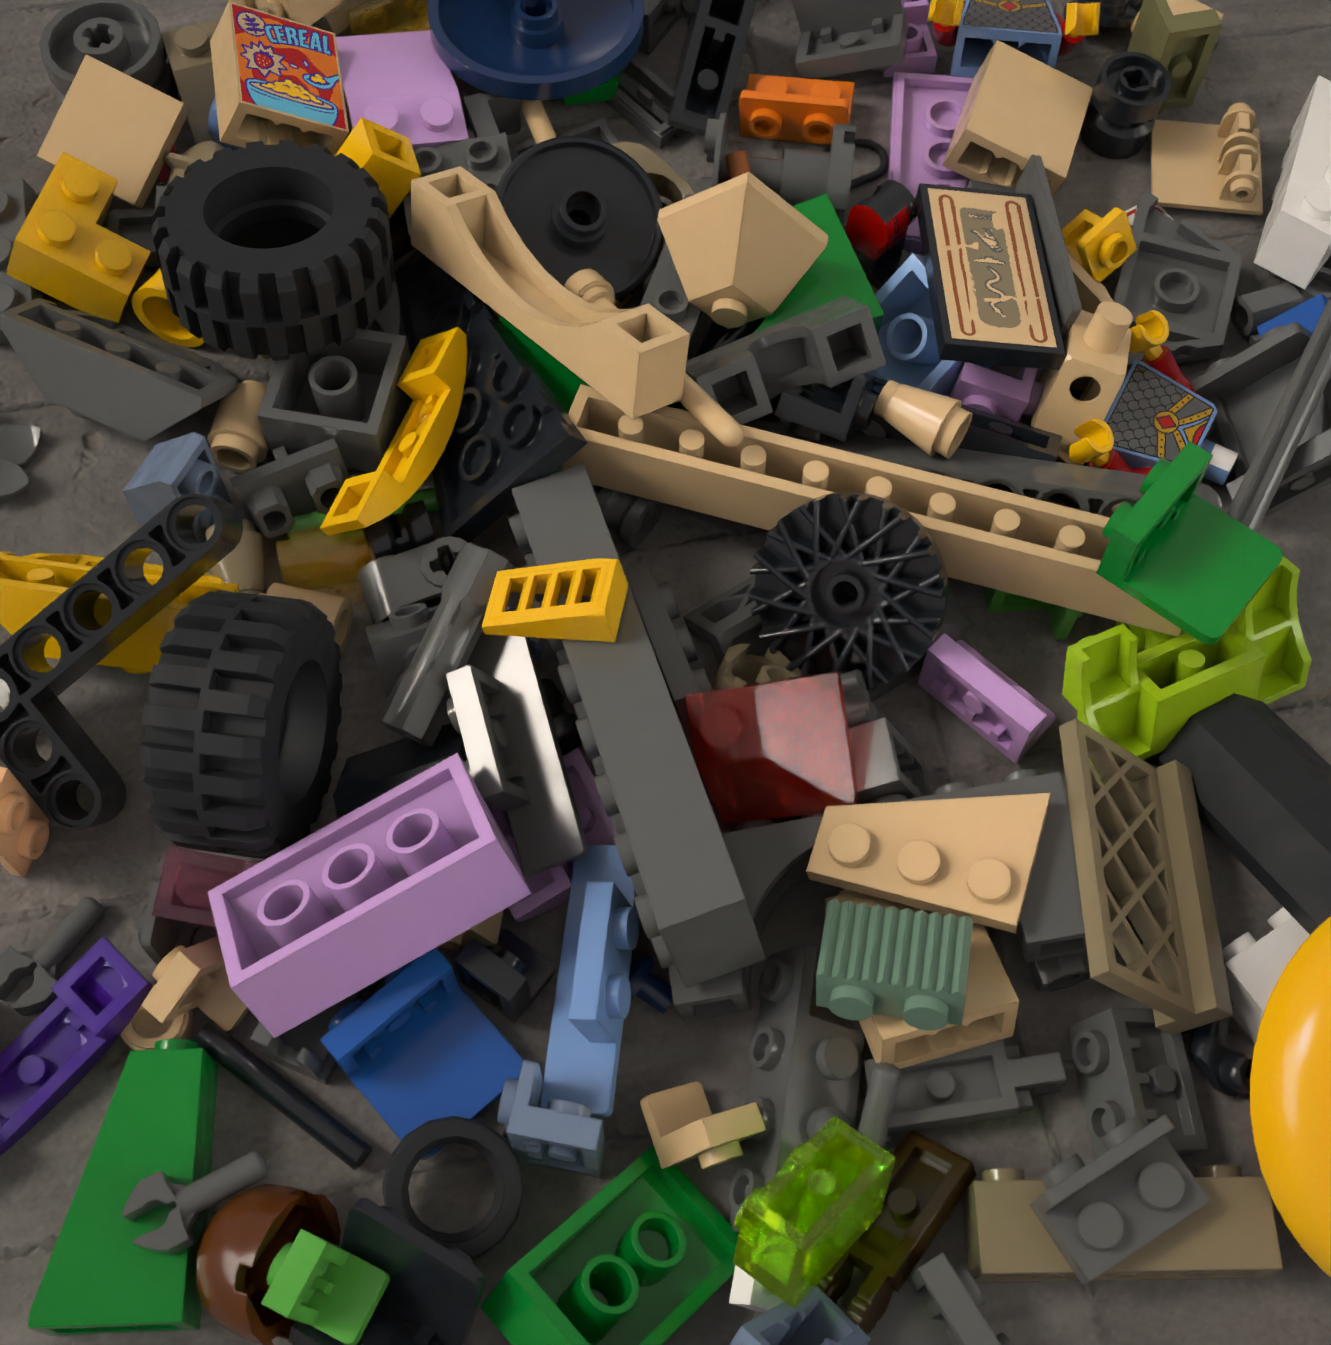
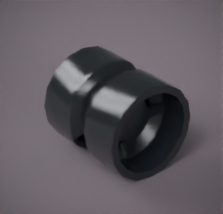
(1125, 105)

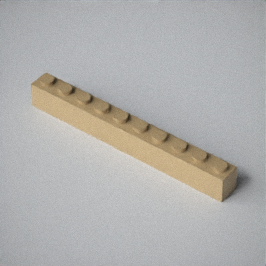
(979, 530)

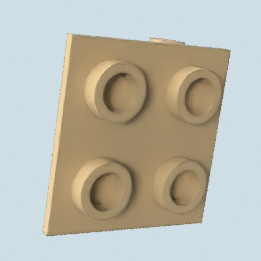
(1208, 164)

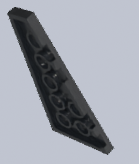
(508, 417)

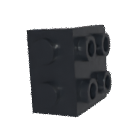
(430, 1286)

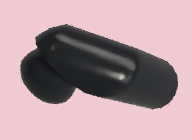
(1218, 1058)

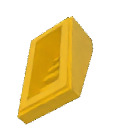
(588, 621)

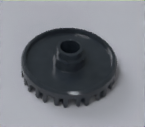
(587, 182)
(879, 552)

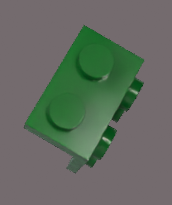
(1184, 552)

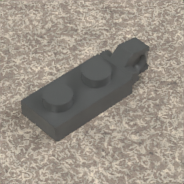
(971, 1087)

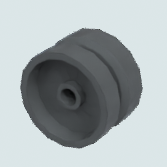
(111, 32)

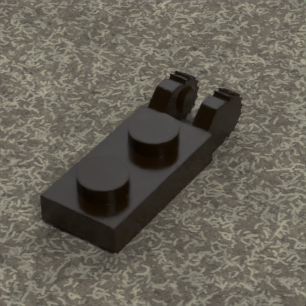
(918, 1201)

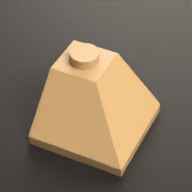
(739, 249)

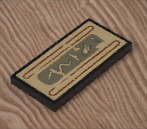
(987, 278)

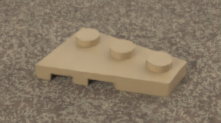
(936, 853)

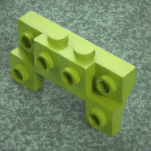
(1152, 693)

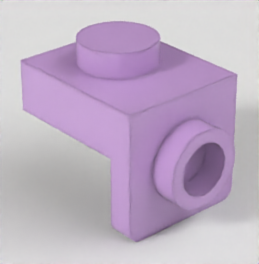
(998, 392)

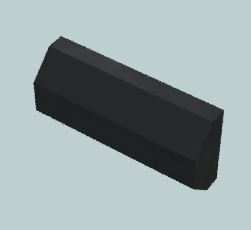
(1263, 799)

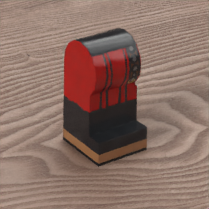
(879, 230)

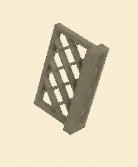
(1171, 898)

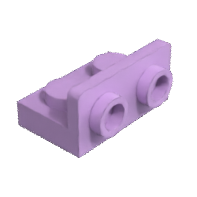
(984, 697)

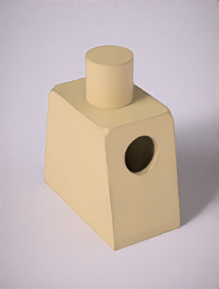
(1092, 364)

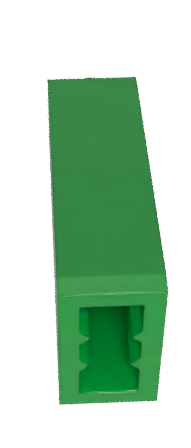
(96, 1273)

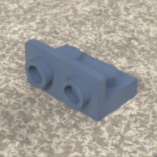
(552, 1137)

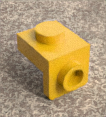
(1100, 242)

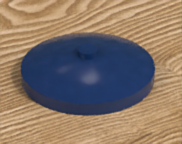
(536, 44)

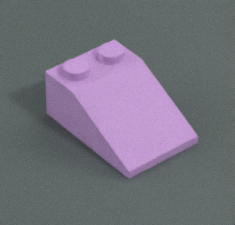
(401, 86)

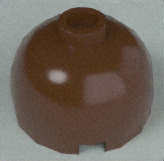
(241, 1246)

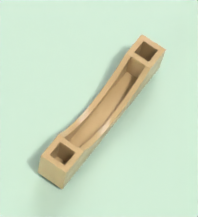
(623, 354)

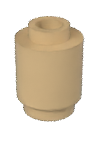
(236, 431)

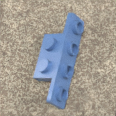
(592, 983)

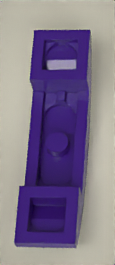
(67, 1038)

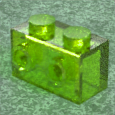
(812, 1210)

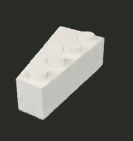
(1299, 222)

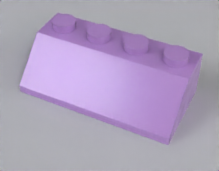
(364, 896)

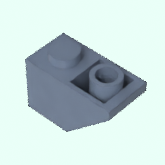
(171, 471)

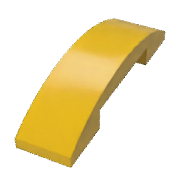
(436, 386)

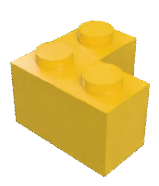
(68, 250)

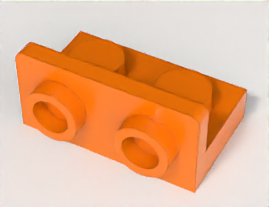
(794, 108)

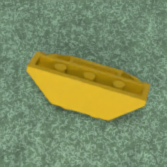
(39, 578)

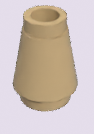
(924, 417)

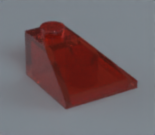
(774, 747)

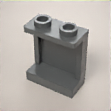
(1247, 394)

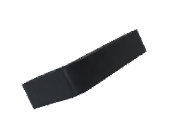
(84, 643)

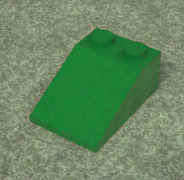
(619, 1266)

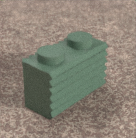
(894, 964)

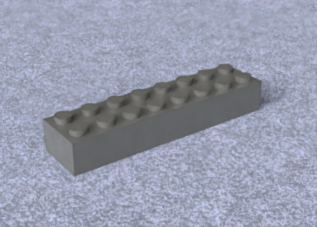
(640, 754)

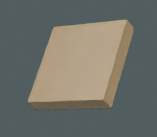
(116, 128)

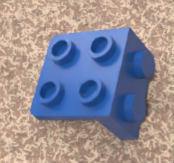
(422, 1048)

